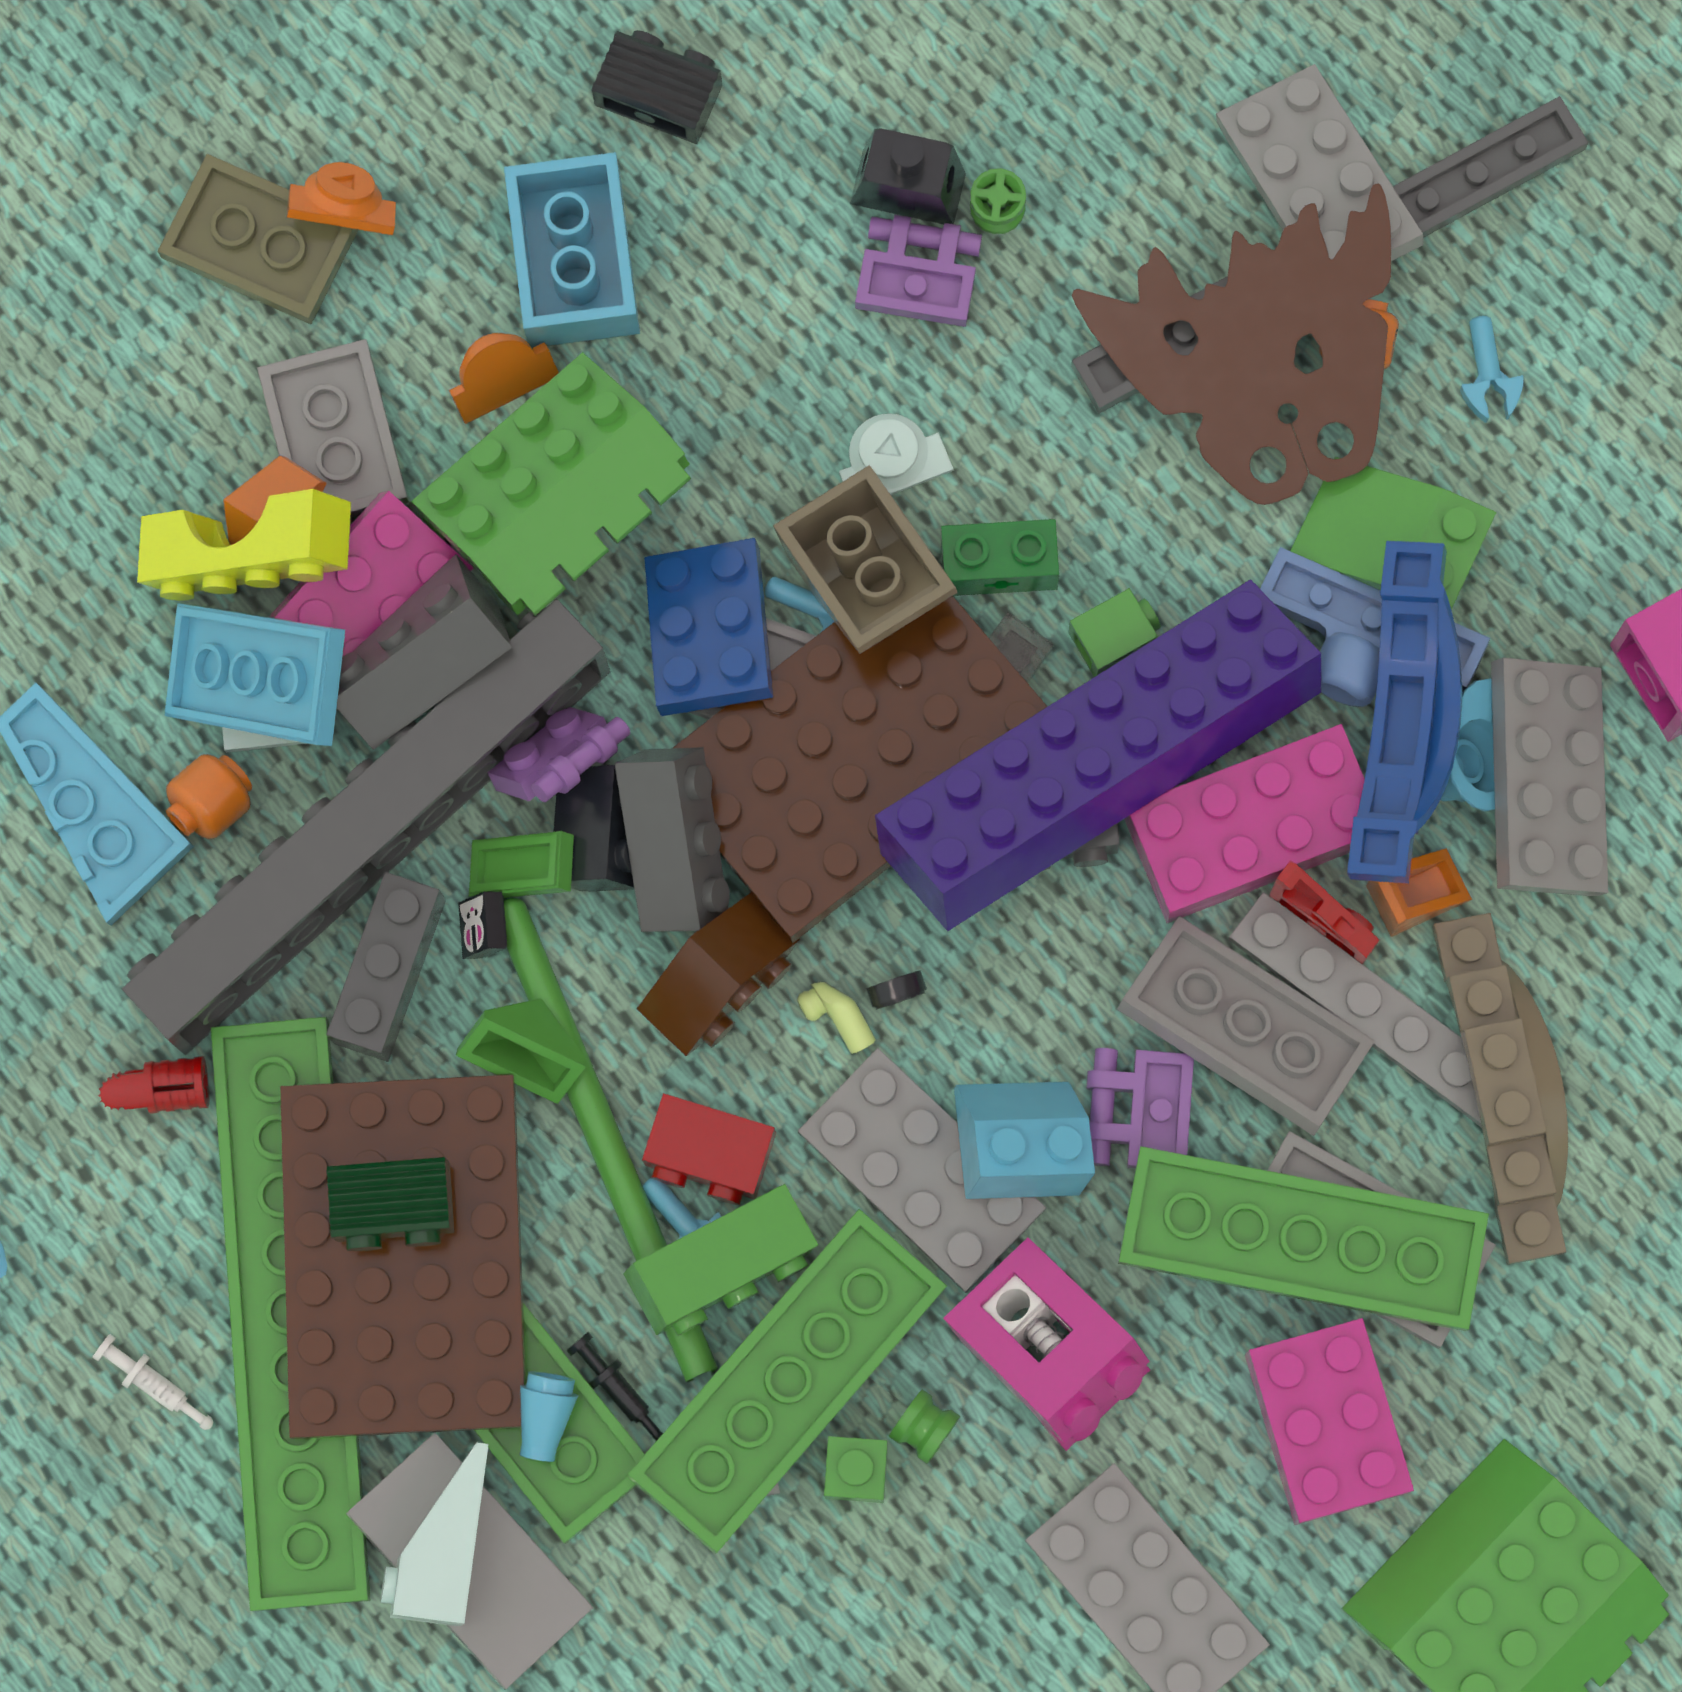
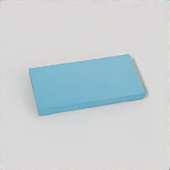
(255, 673)

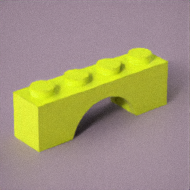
(294, 539)

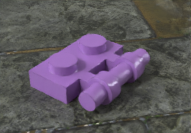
(916, 285)
(558, 755)
(1158, 1108)

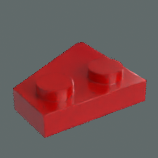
(1322, 912)

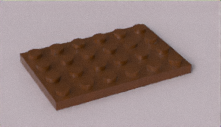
(841, 744)
(403, 1330)

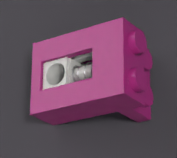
(1080, 1372)

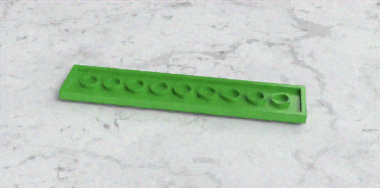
(293, 1490)

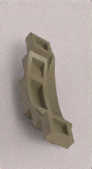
(1513, 1084)

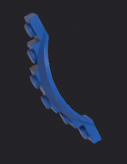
(1413, 713)

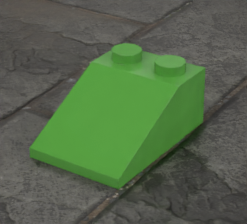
(1363, 511)

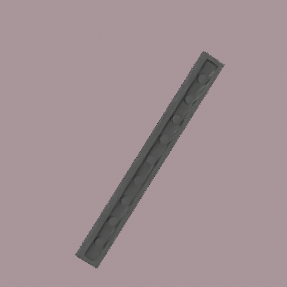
(1431, 197)

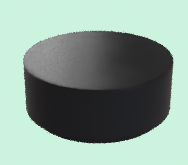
(897, 990)

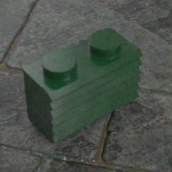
(390, 1202)

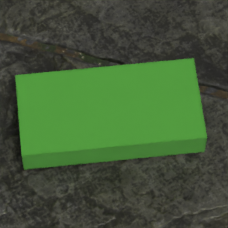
(522, 864)

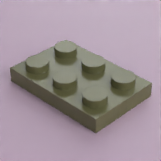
(240, 236)

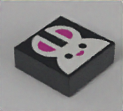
(482, 925)

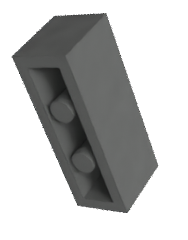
(672, 839)
(386, 966)

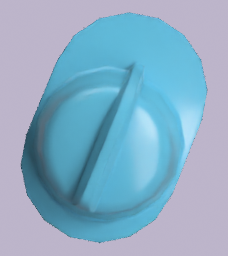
(1474, 760)

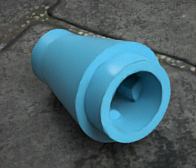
(545, 1410)

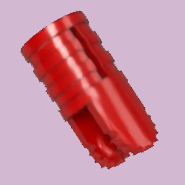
(141, 1086)

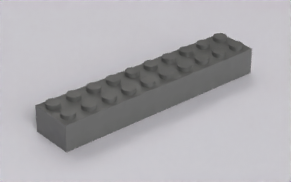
(363, 830)

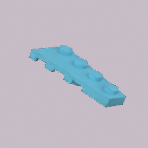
(100, 814)

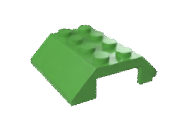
(550, 482)
(1510, 1588)

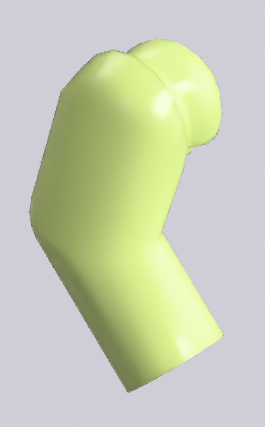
(843, 1012)

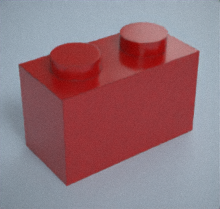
(708, 1149)

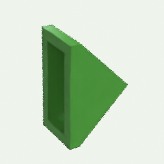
(528, 1044)

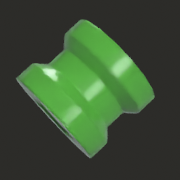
(998, 189)
(924, 1426)

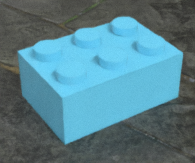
(571, 250)

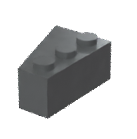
(421, 653)

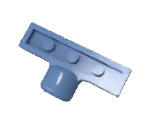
(1350, 621)

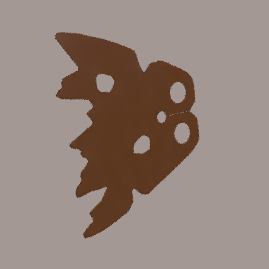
(1249, 344)

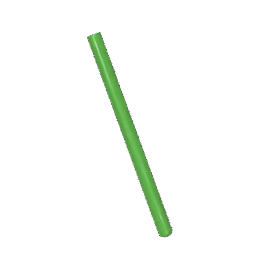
(599, 1125)

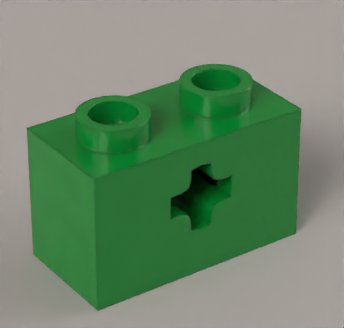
(1001, 556)

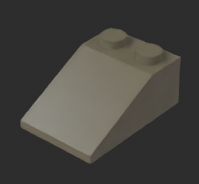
(863, 560)

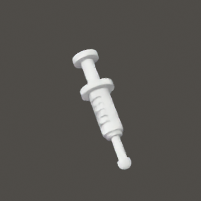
(150, 1381)

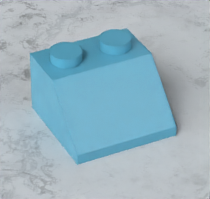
(1023, 1140)

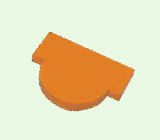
(342, 197)
(499, 371)

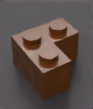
(716, 974)

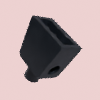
(909, 177)

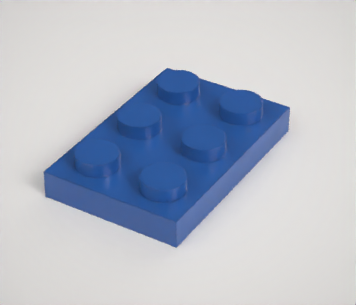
(708, 627)

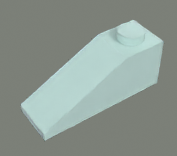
(438, 1559)

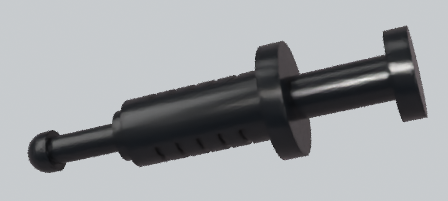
(615, 1385)

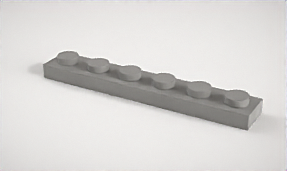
(1359, 998)

